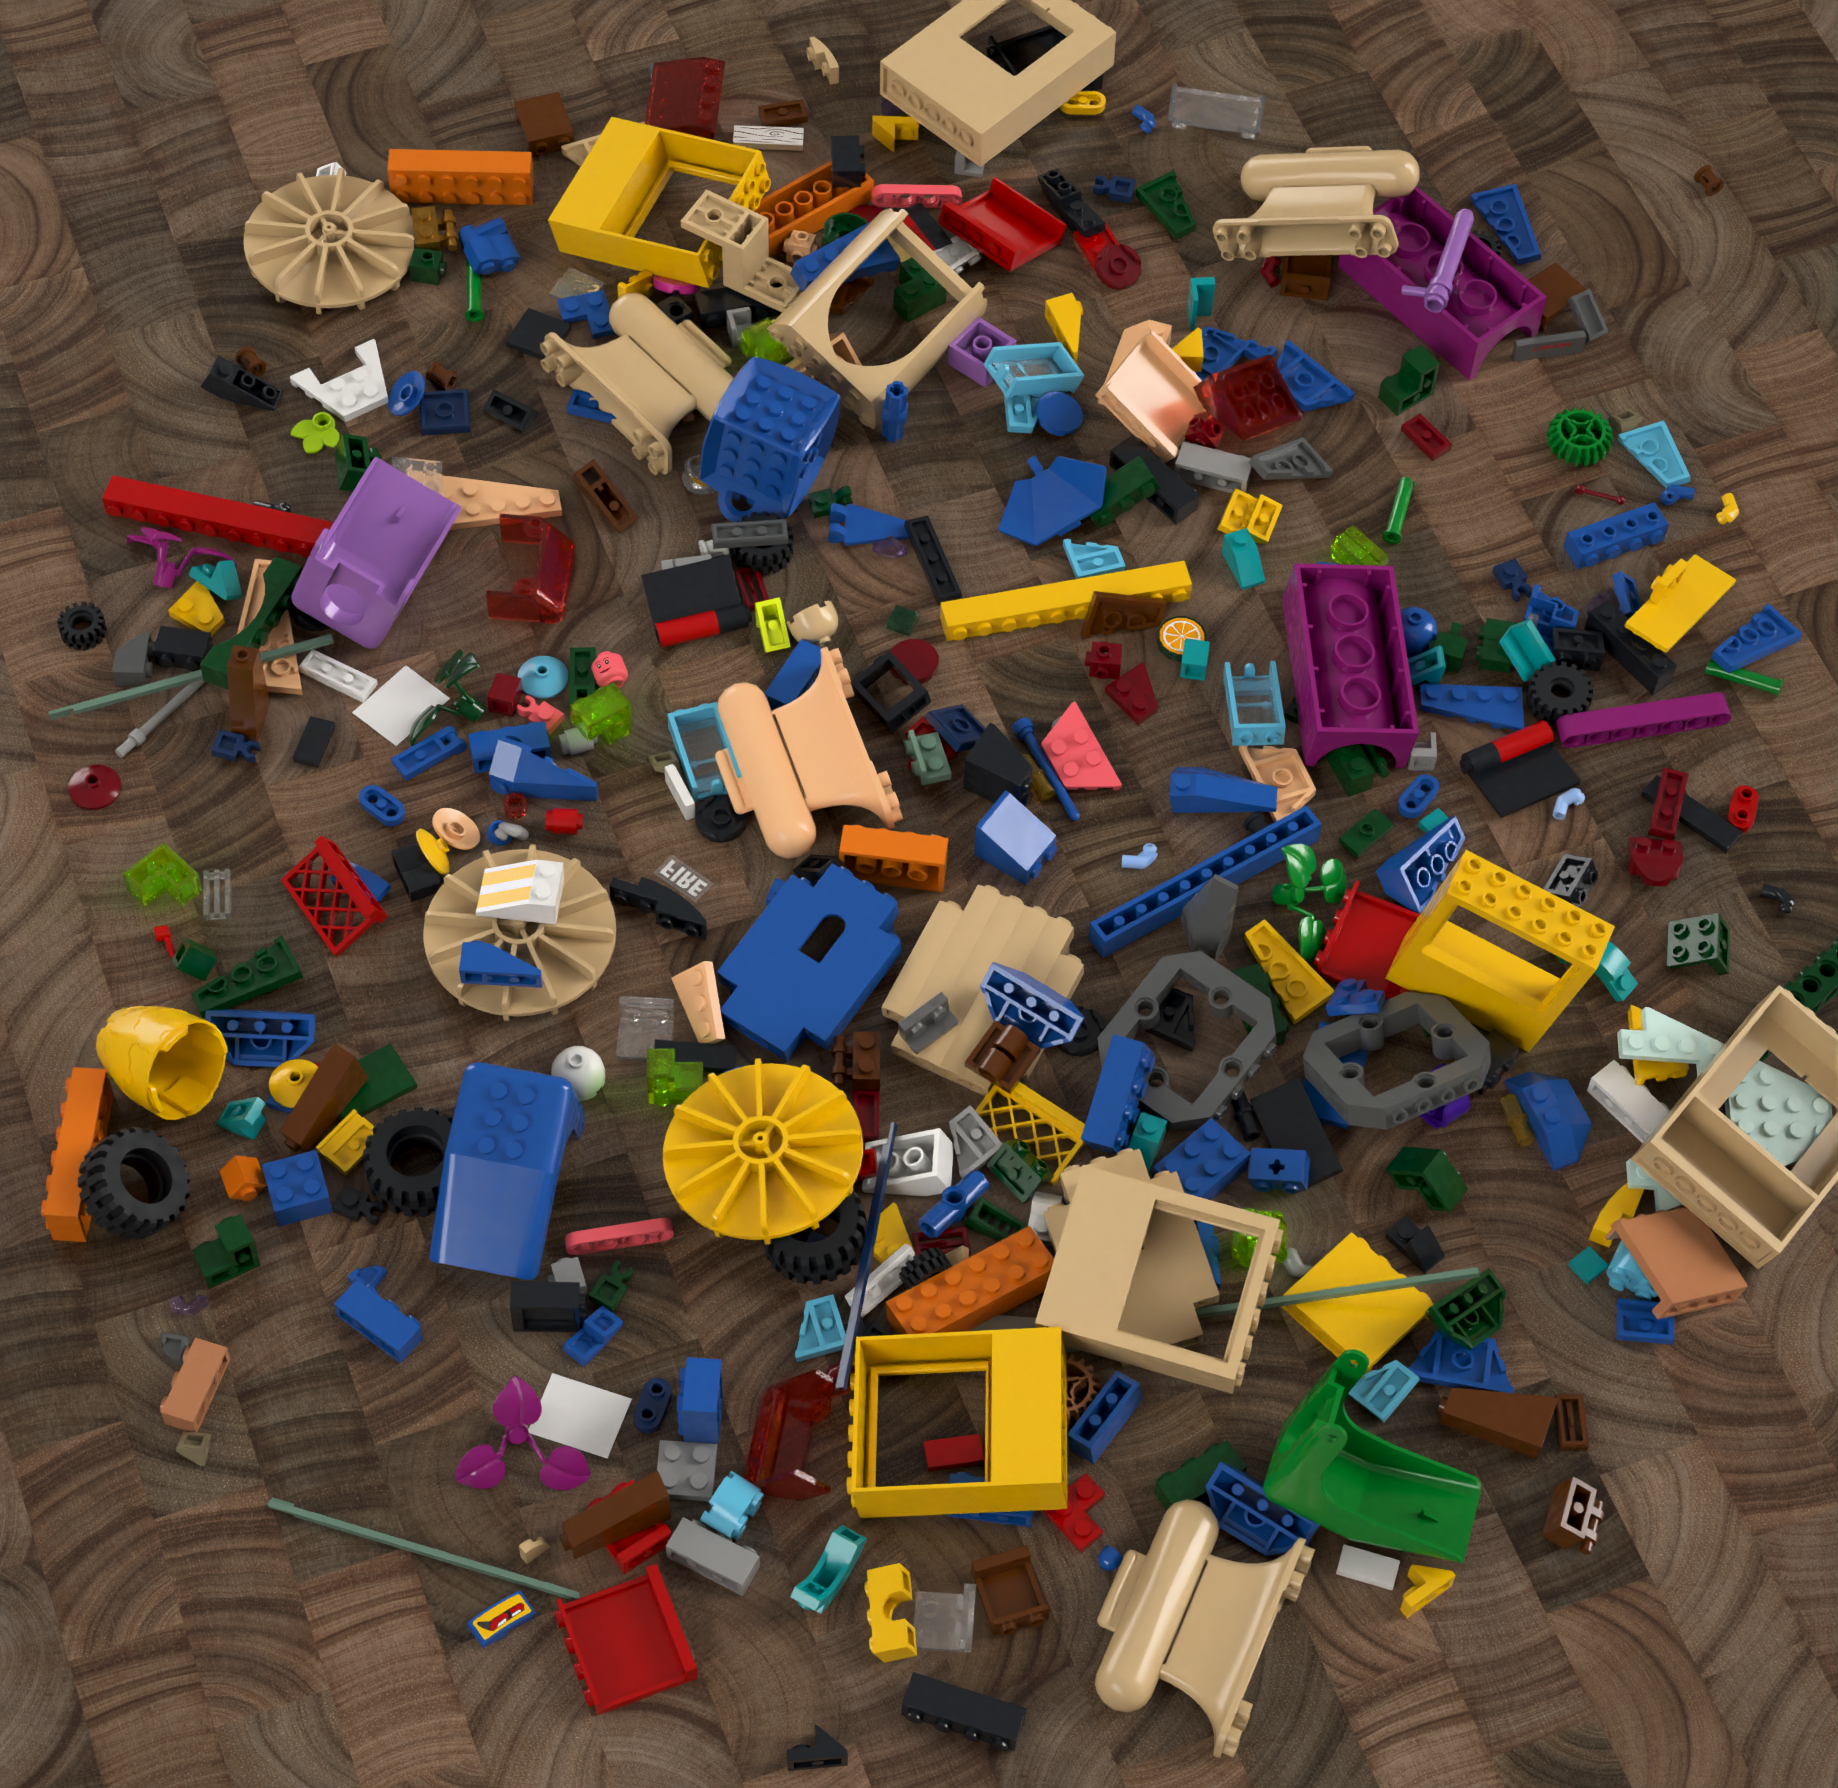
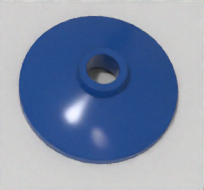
(406, 393)

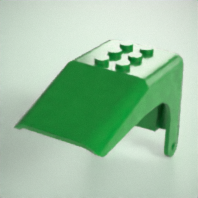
(1364, 1484)

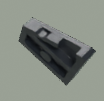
(1176, 1020)

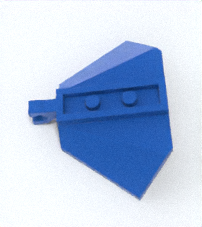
(1053, 499)

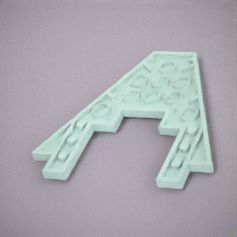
(1766, 1104)

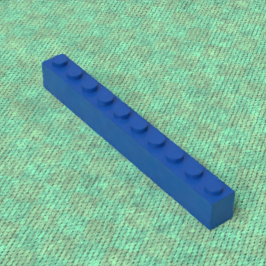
(1234, 864)

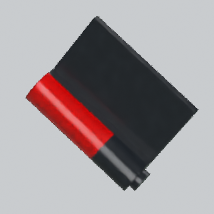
(695, 601)
(1519, 769)

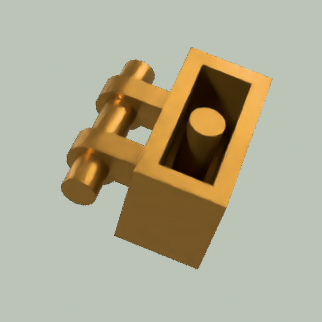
(427, 227)

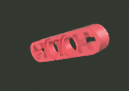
(883, 195)
(619, 1236)

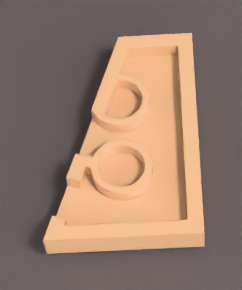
(701, 1002)

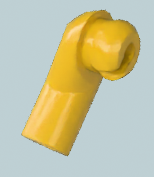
(1729, 511)

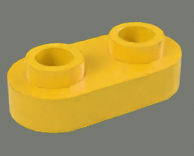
(1085, 103)

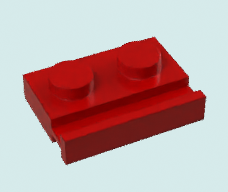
(1093, 245)

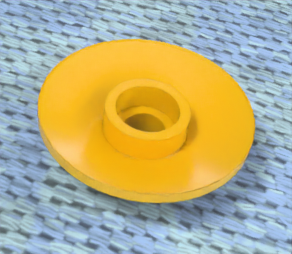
(434, 850)
(283, 1088)

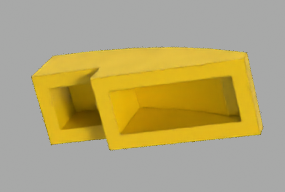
(1620, 1205)

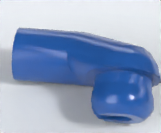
(1145, 116)
(1676, 492)

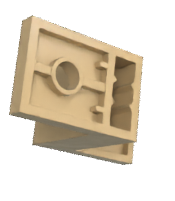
(744, 250)

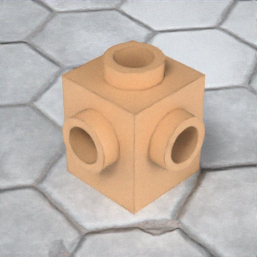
(799, 245)

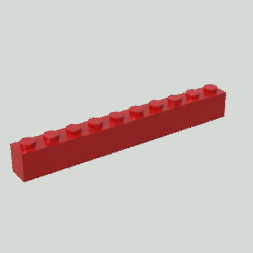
(212, 516)

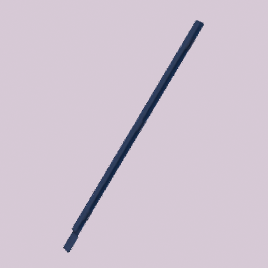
(865, 1262)

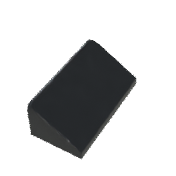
(510, 411)

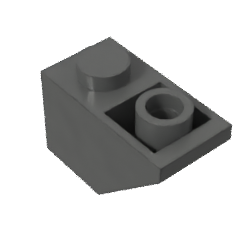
(133, 662)

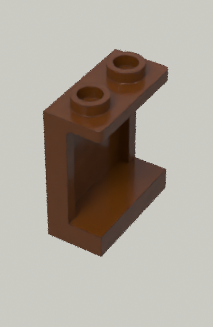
(544, 123)
(1306, 276)
(1557, 286)
(1009, 1591)

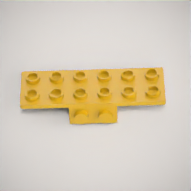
(1679, 601)

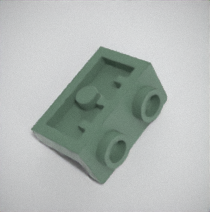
(928, 758)

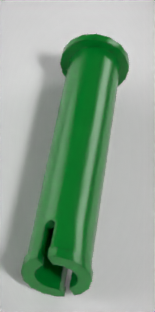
(474, 304)
(1393, 532)
(1746, 678)

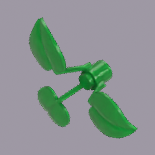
(1300, 866)

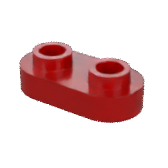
(1743, 807)

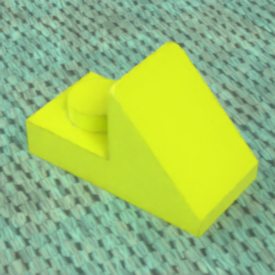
(772, 624)

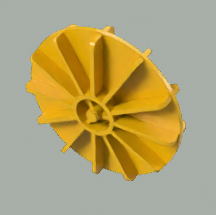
(763, 1151)

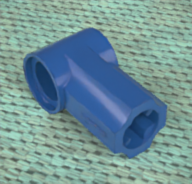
(487, 229)

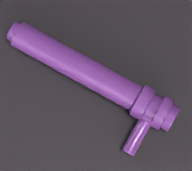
(1440, 286)

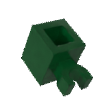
(1453, 647)

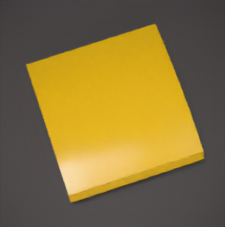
(1250, 513)

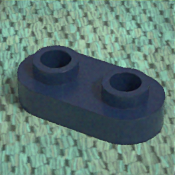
(652, 1403)

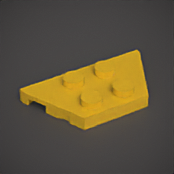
(1652, 1069)

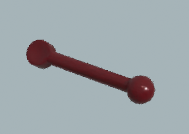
(1580, 489)

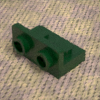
(1019, 1169)

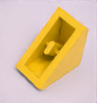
(1191, 350)

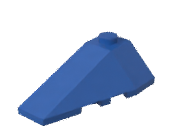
(523, 772)
(1213, 791)
(1418, 868)

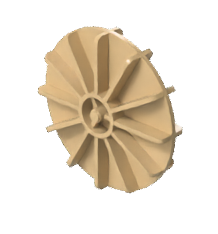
(329, 241)
(568, 953)

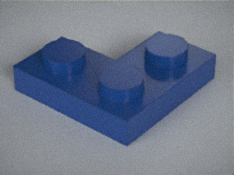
(588, 307)
(1354, 998)

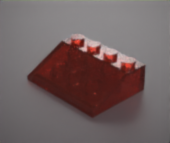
(686, 95)
(1249, 398)

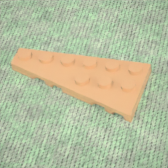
(485, 501)
(282, 673)

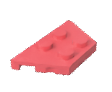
(1077, 754)

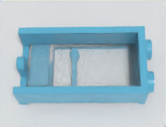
(1033, 369)
(1254, 707)
(697, 738)

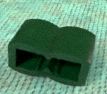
(1490, 653)

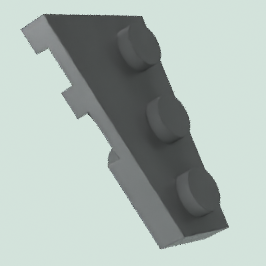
(1291, 461)

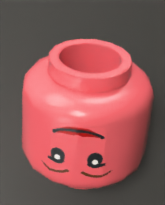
(609, 668)

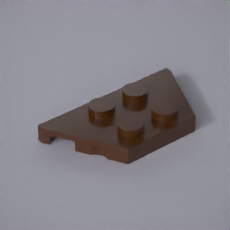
(848, 293)

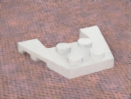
(352, 392)

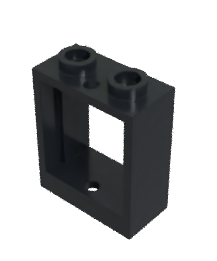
(903, 710)
(547, 1306)

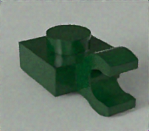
(821, 500)

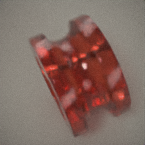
(515, 812)

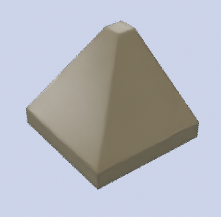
(1625, 420)
(664, 759)
(194, 1446)

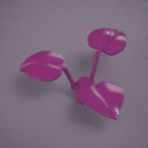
(165, 570)
(516, 1409)

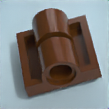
(1003, 1056)

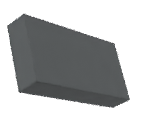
(1587, 314)

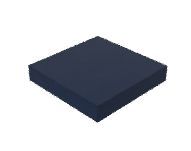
(445, 412)
(956, 726)

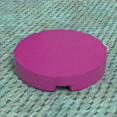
(668, 285)

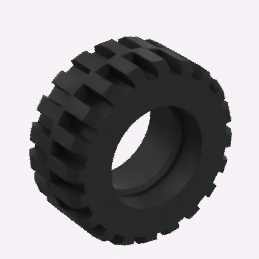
(389, 1141)
(107, 1196)
(825, 1257)

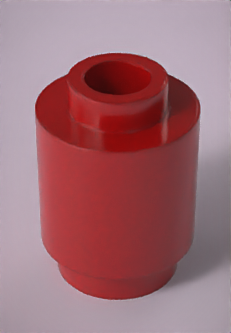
(564, 821)

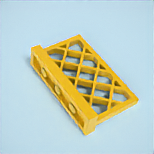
(1046, 1112)

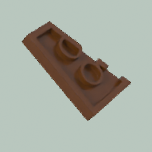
(1120, 611)

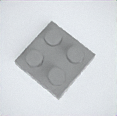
(687, 1469)

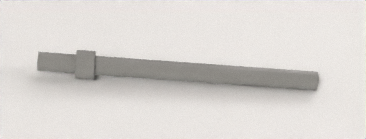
(139, 735)

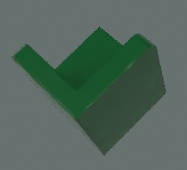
(194, 959)

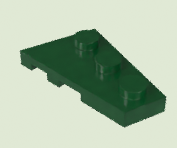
(1167, 204)

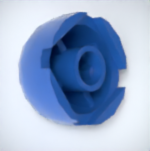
(1418, 630)

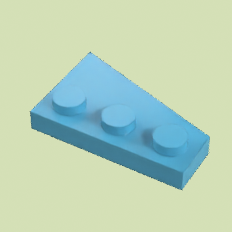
(1657, 453)

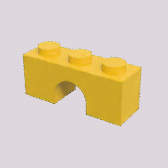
(886, 1589)

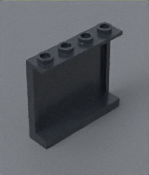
(1022, 51)

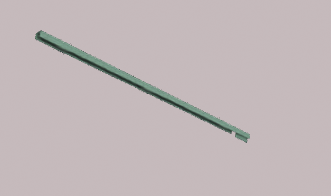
(182, 679)
(1346, 1291)
(288, 1507)

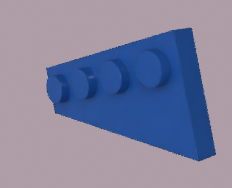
(1508, 219)
(1759, 638)
(1475, 703)

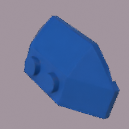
(1030, 1006)
(263, 1036)
(1553, 1116)
(1250, 1516)

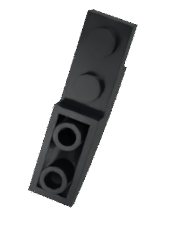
(1068, 203)
(669, 907)

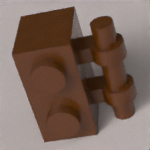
(865, 1058)
(1573, 1515)

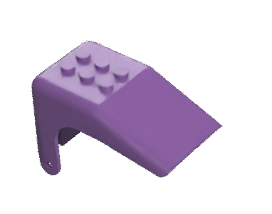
(374, 554)

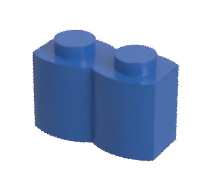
(491, 254)

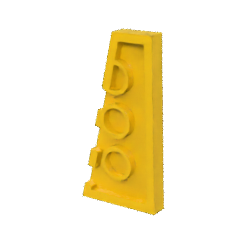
(1291, 977)

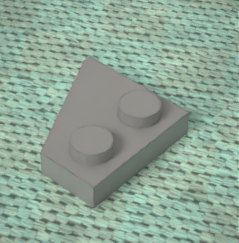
(973, 1141)

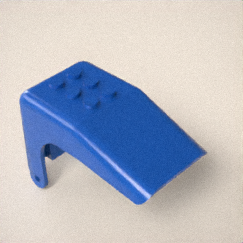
(503, 1169)

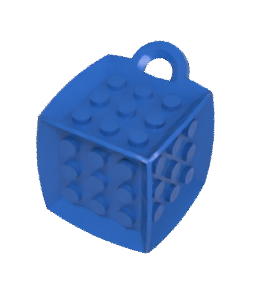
(768, 438)

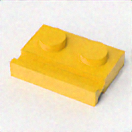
(346, 1142)

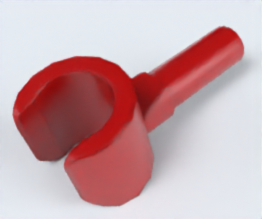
(163, 933)

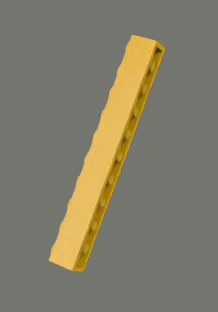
(1058, 600)

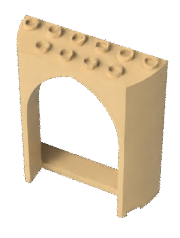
(805, 321)

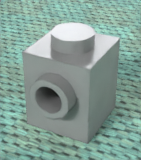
(568, 1271)

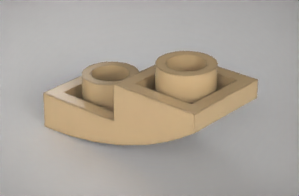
(823, 59)

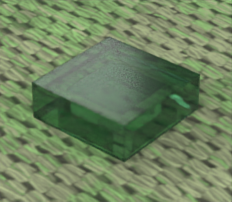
(902, 620)

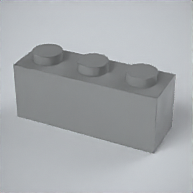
(1213, 468)
(713, 1555)

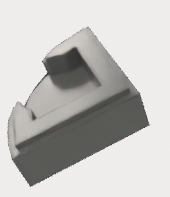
(174, 1346)

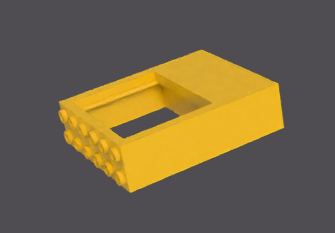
(623, 183)
(1481, 978)
(1021, 1420)

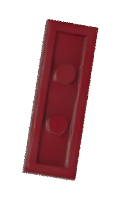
(1668, 804)

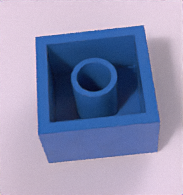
(297, 1188)

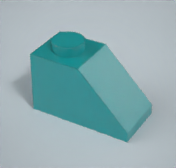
(1243, 558)
(1148, 1138)

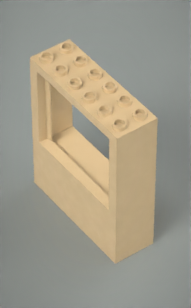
(1099, 1263)

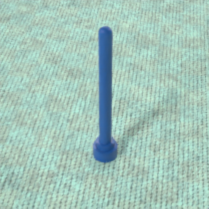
(1025, 730)

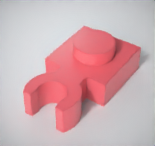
(541, 713)

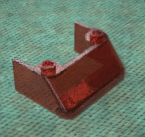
(547, 594)
(784, 1435)

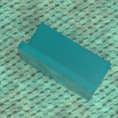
(1200, 299)
(1526, 649)

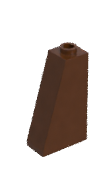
(247, 692)
(323, 1099)
(1500, 1417)
(617, 1516)

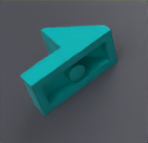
(219, 579)
(1427, 666)
(243, 1117)

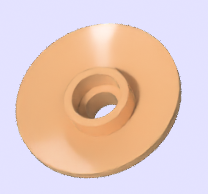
(456, 828)

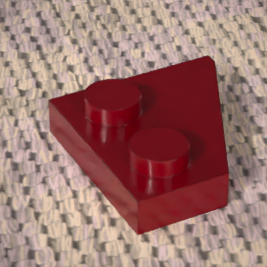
(1134, 694)

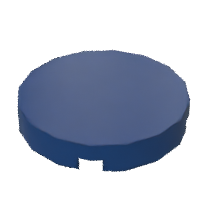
(1059, 413)

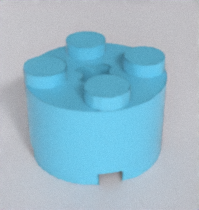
(1626, 1274)
(731, 1506)

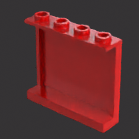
(1003, 225)
(1365, 941)
(626, 1642)

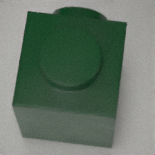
(427, 266)

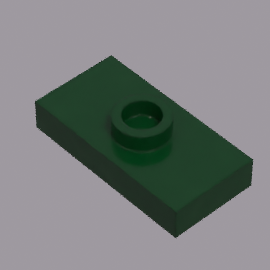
(1366, 833)

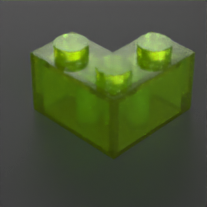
(603, 713)
(162, 872)
(671, 1080)

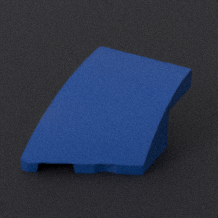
(1551, 613)

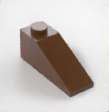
(604, 496)

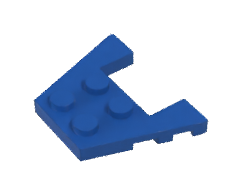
(1223, 350)

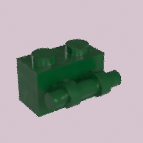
(353, 460)
(1354, 768)

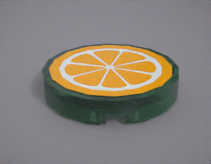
(1173, 634)

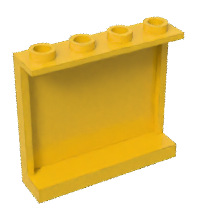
(1362, 1321)

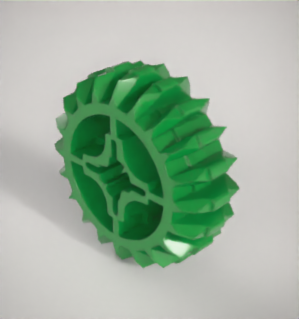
(1585, 438)

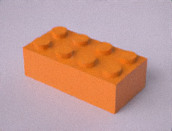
(895, 857)

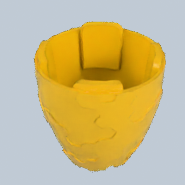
(163, 1058)

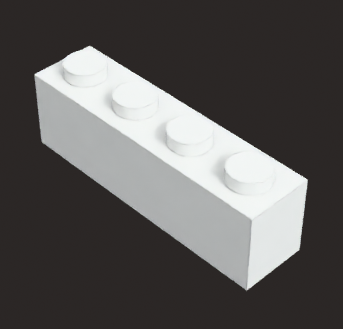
(1626, 1101)

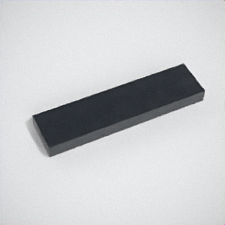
(932, 559)
(1699, 819)

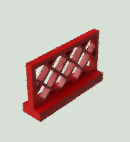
(346, 878)

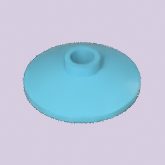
(547, 684)

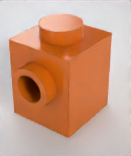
(243, 1178)

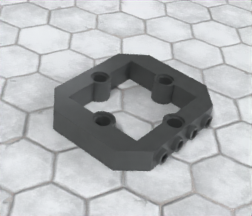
(1216, 983)
(1345, 1083)

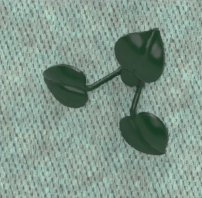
(465, 704)

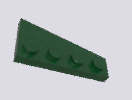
(259, 975)

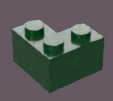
(917, 292)
(1412, 383)
(1430, 1175)
(229, 1254)

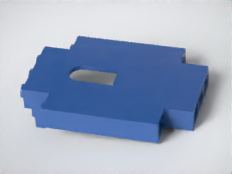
(786, 994)

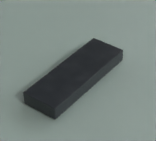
(715, 1057)

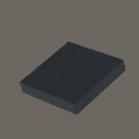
(532, 330)

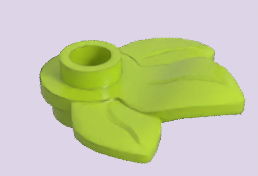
(317, 432)

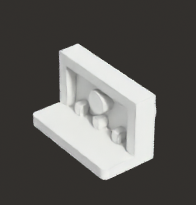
(958, 254)

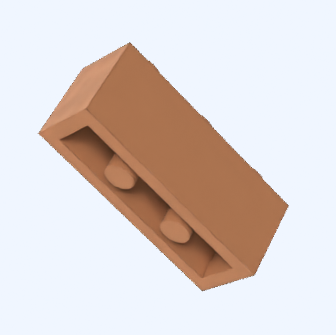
(194, 1385)

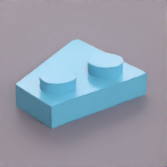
(1021, 413)
(1093, 559)
(821, 1329)
(1384, 1389)

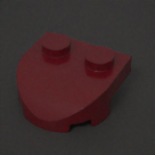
(1655, 860)

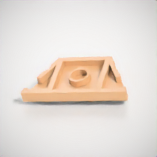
(1282, 770)

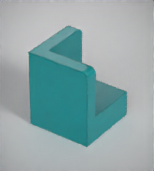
(1194, 659)

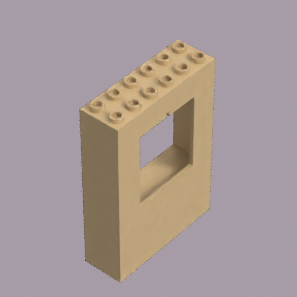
(976, 101)
(1719, 1167)

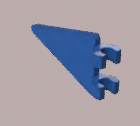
(863, 525)

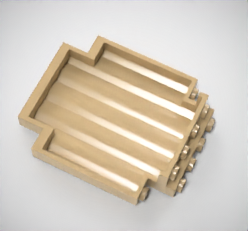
(954, 959)

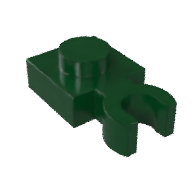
(610, 1289)

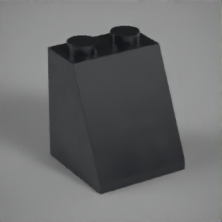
(997, 767)

